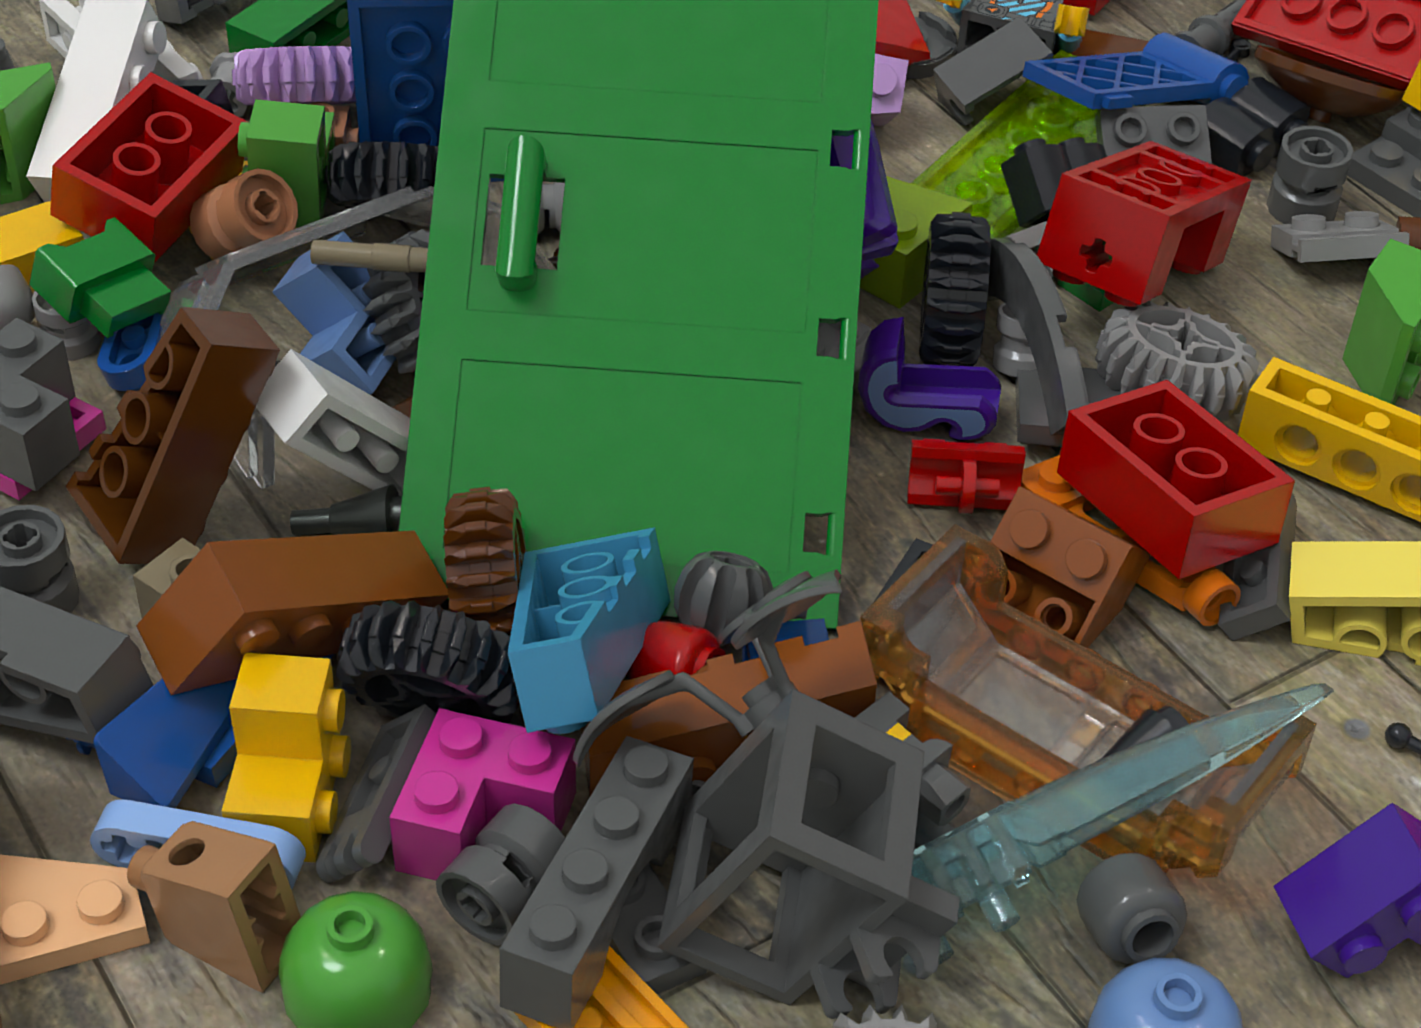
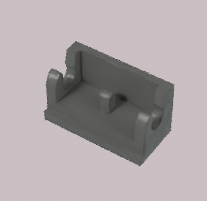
(987, 67)

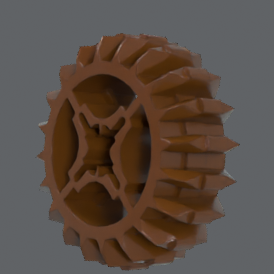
(484, 555)

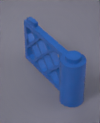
(1163, 72)

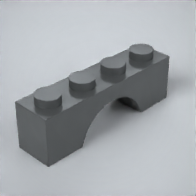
(568, 922)

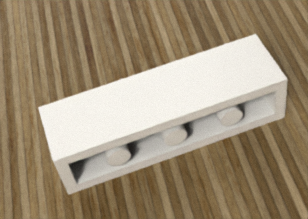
(107, 58)

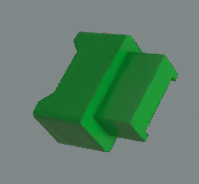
(101, 279)

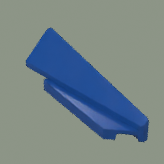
(168, 742)

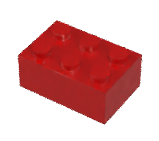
(147, 164)
(1174, 478)

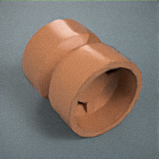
(243, 212)

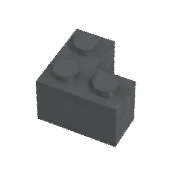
(34, 405)

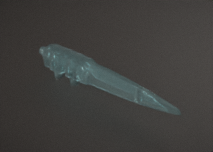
(1049, 821)

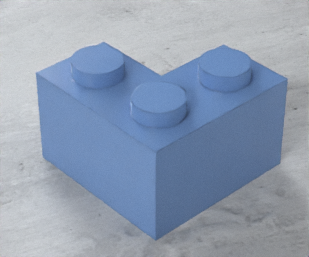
(331, 308)

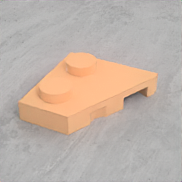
(64, 915)

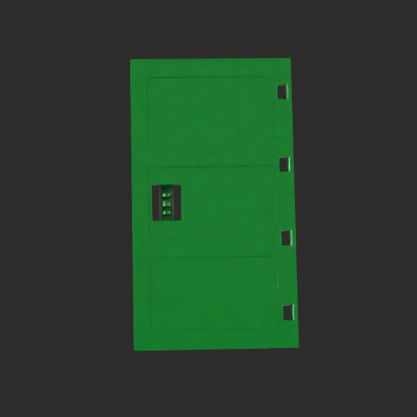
(695, 258)

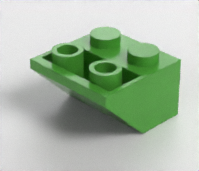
(23, 110)
(1386, 328)

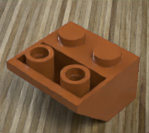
(1065, 567)

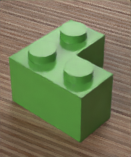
(293, 144)

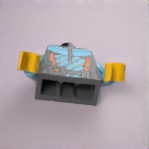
(1050, 20)

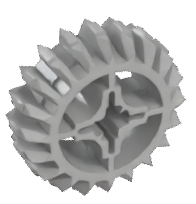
(1180, 346)

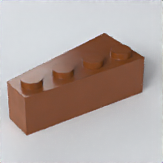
(279, 600)
(828, 671)

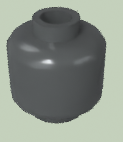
(1132, 908)

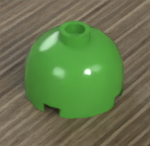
(355, 965)

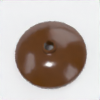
(1325, 87)

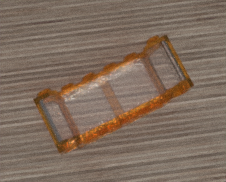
(1039, 706)

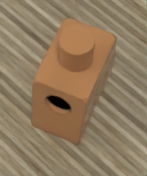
(220, 899)

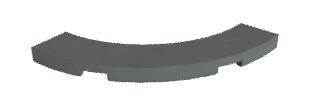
(1030, 293)

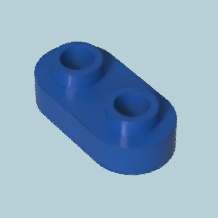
(127, 351)

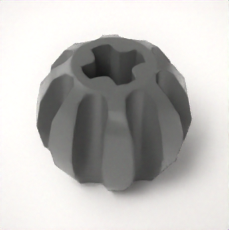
(718, 589)

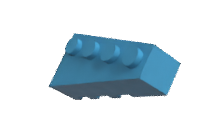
(582, 625)

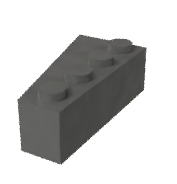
(63, 670)

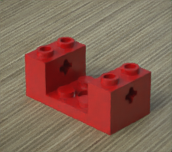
(1151, 212)

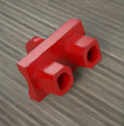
(964, 474)

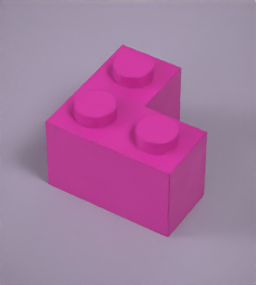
(466, 777)

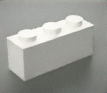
(336, 422)

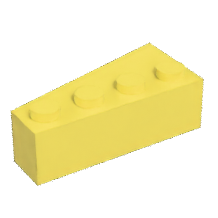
(1357, 596)

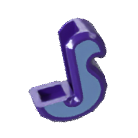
(924, 394)

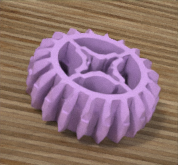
(295, 75)

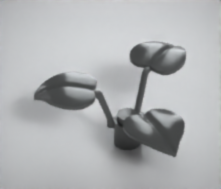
(756, 624)

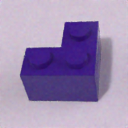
(1359, 894)

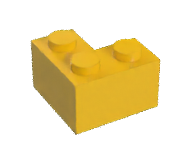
(287, 746)

